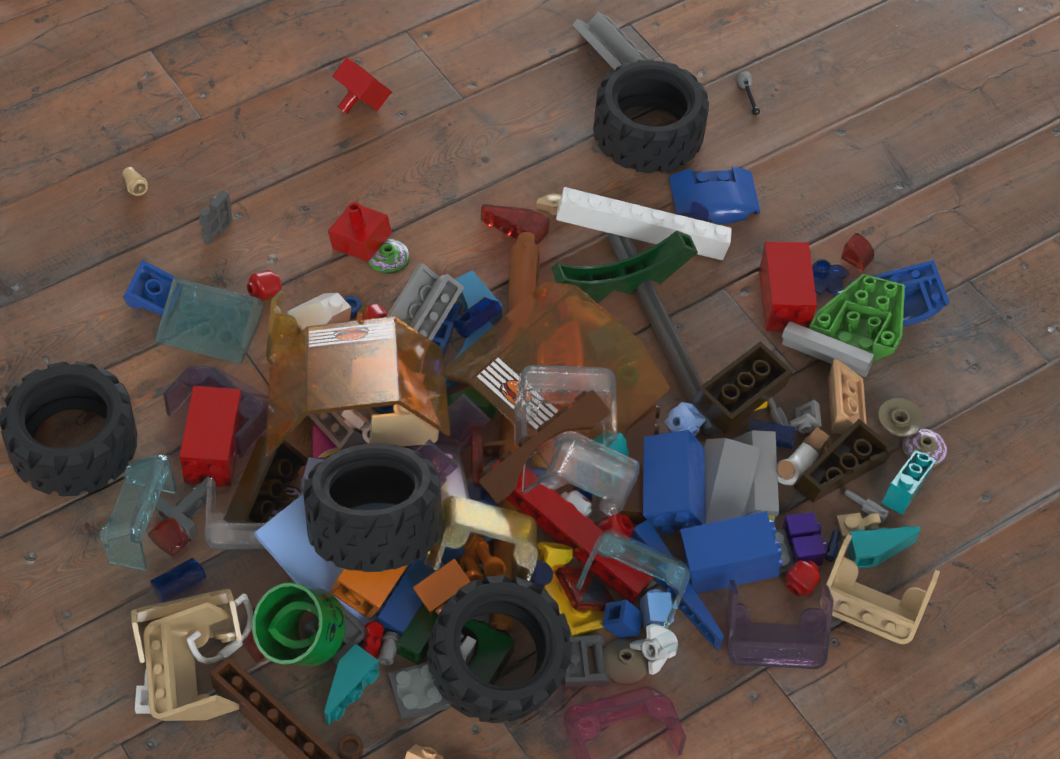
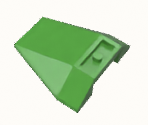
(865, 316)

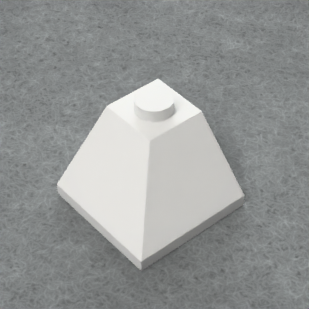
(321, 310)

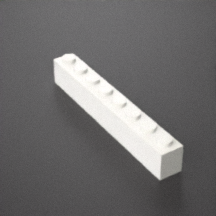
(640, 222)

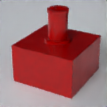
(360, 86)
(359, 231)

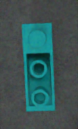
(908, 482)
(876, 546)
(352, 675)

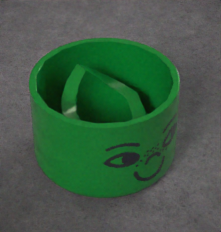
(277, 623)

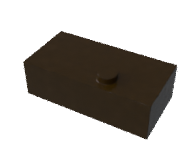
(742, 387)

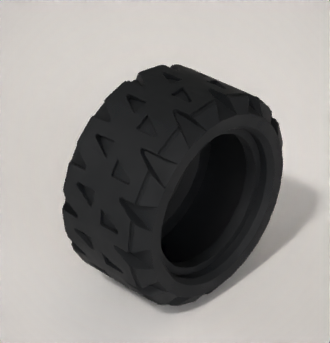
(654, 85)
(62, 389)
(373, 537)
(533, 610)

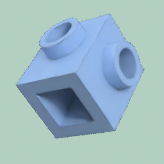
(685, 417)

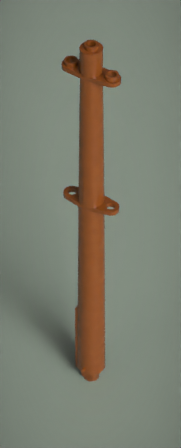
(522, 282)

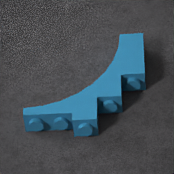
(473, 292)

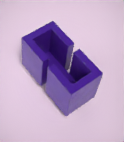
(805, 537)

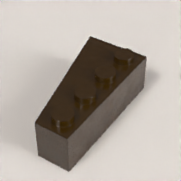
(847, 459)
(264, 482)

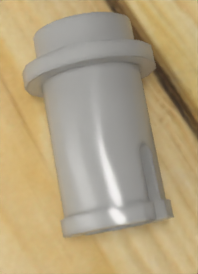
(389, 648)

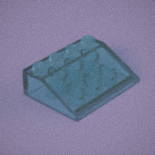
(209, 320)

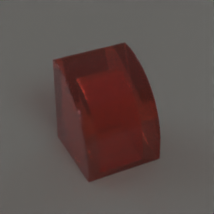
(858, 252)
(169, 536)

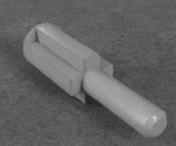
(777, 414)
(868, 506)

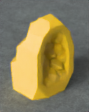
(554, 554)

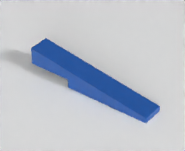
(690, 603)

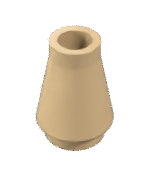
(135, 182)

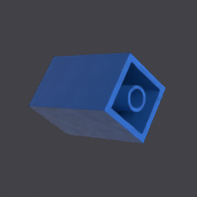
(674, 481)
(731, 550)

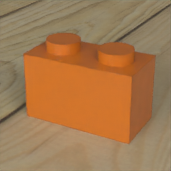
(441, 586)

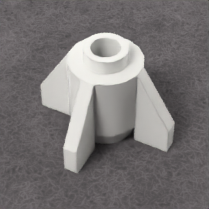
(657, 646)

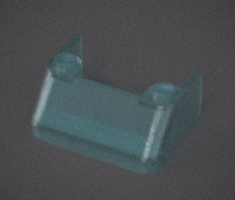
(134, 509)
(644, 558)

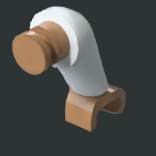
(791, 469)

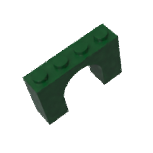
(492, 646)

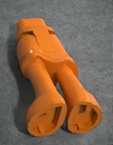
(476, 550)

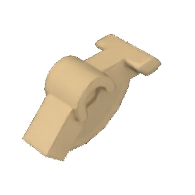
(549, 203)

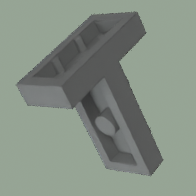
(185, 508)

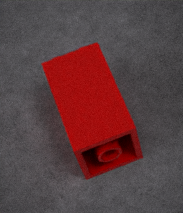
(787, 285)
(210, 435)

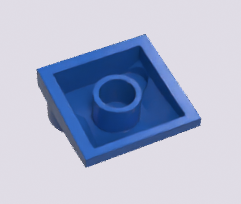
(149, 288)

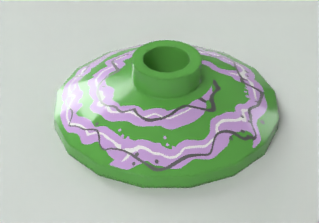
(390, 257)

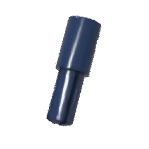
(833, 546)

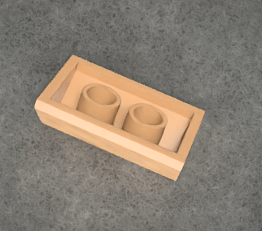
(845, 397)

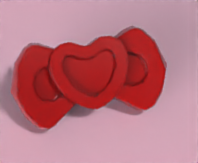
(373, 638)

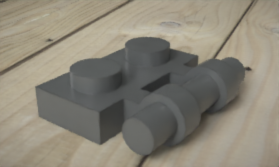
(218, 217)

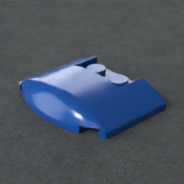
(724, 193)
(923, 291)

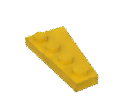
(578, 620)

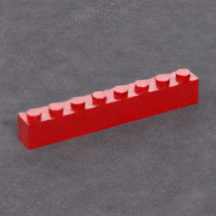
(572, 528)

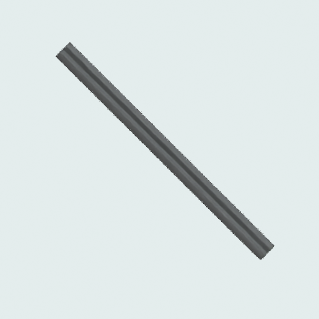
(665, 332)

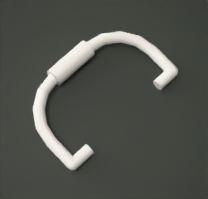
(233, 645)

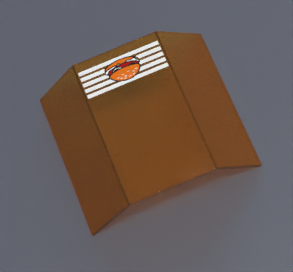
(559, 328)
(356, 369)

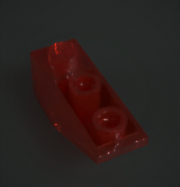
(515, 221)

